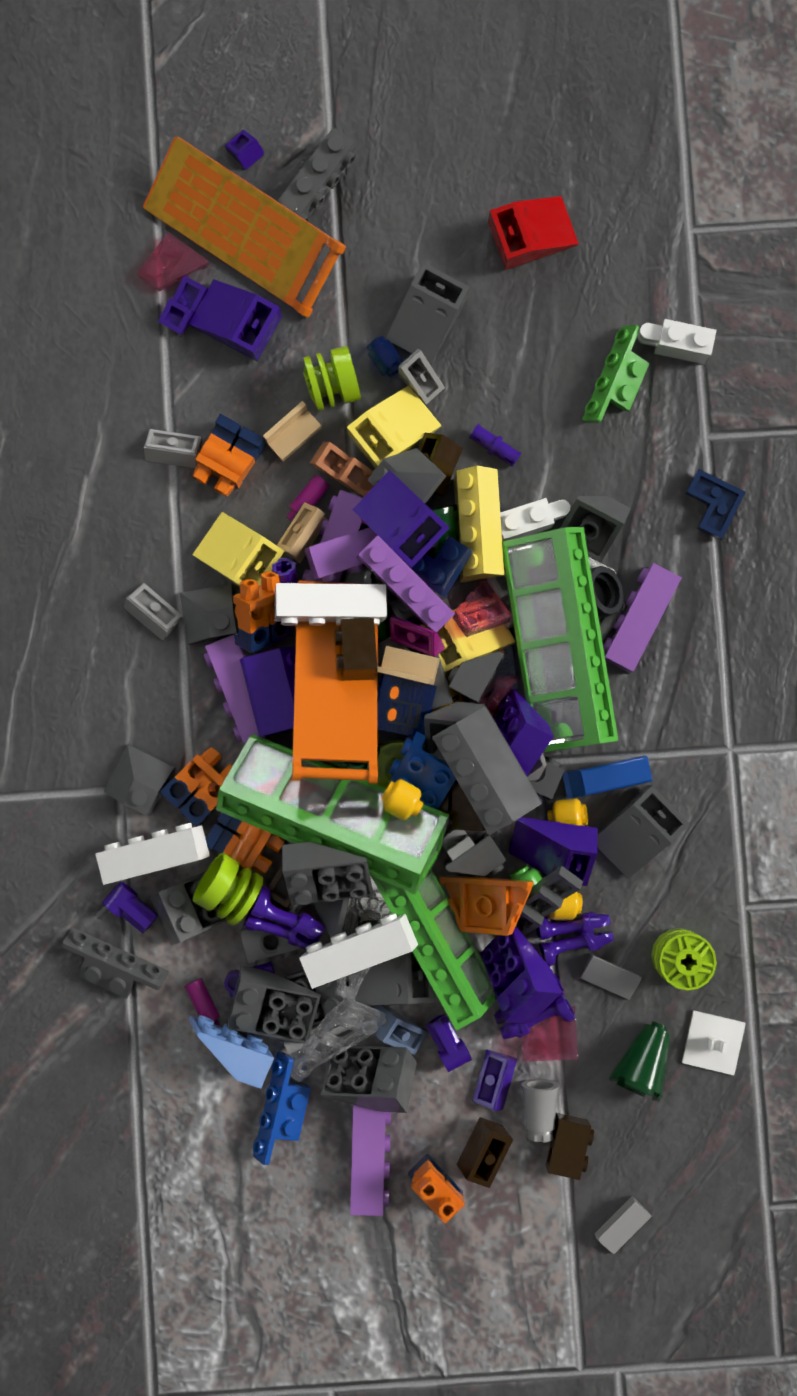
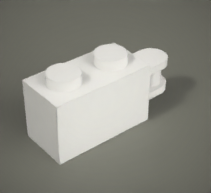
(679, 340)
(532, 518)

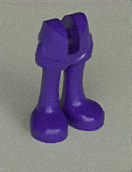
(585, 926)
(299, 929)
(558, 1007)

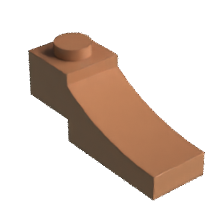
(342, 468)

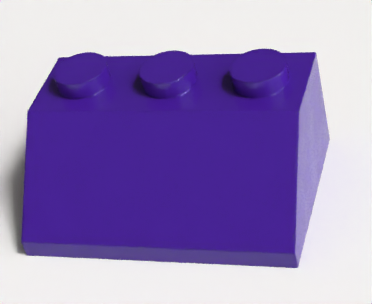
(271, 689)

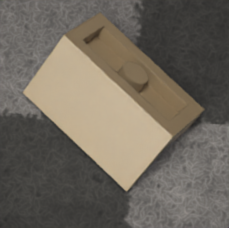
(292, 431)
(302, 532)
(409, 665)

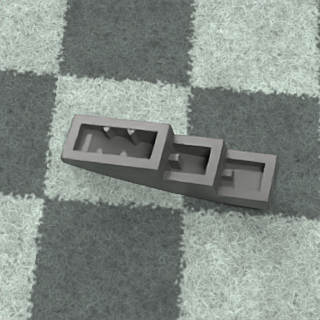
(546, 898)

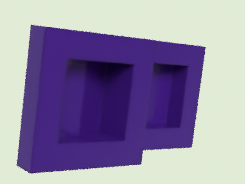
(183, 305)

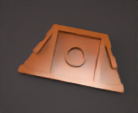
(486, 903)

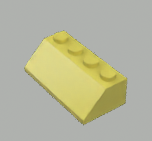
(479, 521)

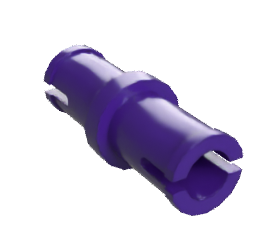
(495, 445)

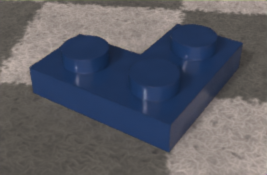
(721, 499)
(443, 570)

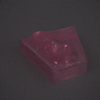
(170, 263)
(481, 611)
(501, 689)
(551, 1041)

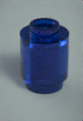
(384, 356)

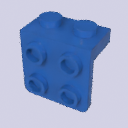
(423, 771)

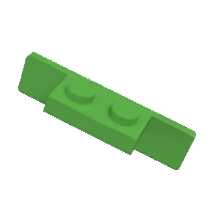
(619, 378)

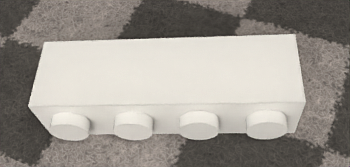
(329, 603)
(153, 854)
(358, 950)

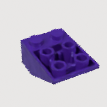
(237, 318)
(400, 518)
(523, 729)
(555, 844)
(519, 978)

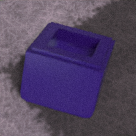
(245, 149)

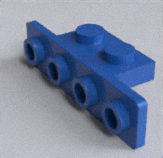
(282, 1111)

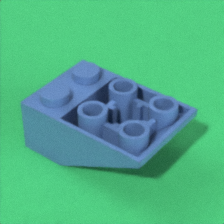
(242, 1055)

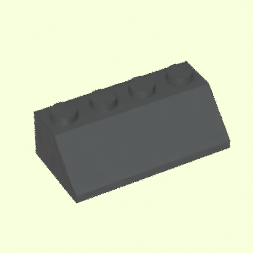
(487, 770)

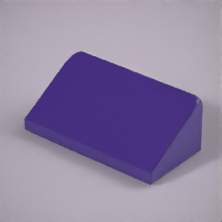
(494, 1080)

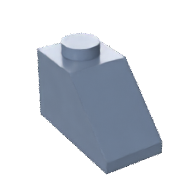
(400, 1030)

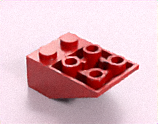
(531, 230)

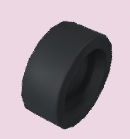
(611, 589)

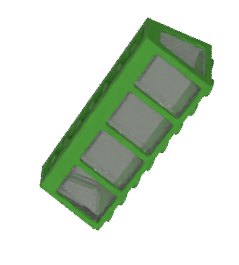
(560, 636)
(331, 814)
(443, 950)

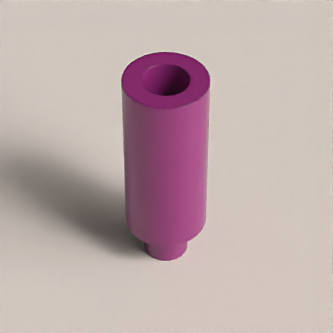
(310, 494)
(202, 1000)

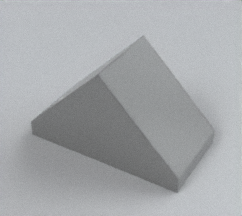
(420, 377)

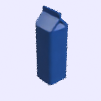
(607, 777)

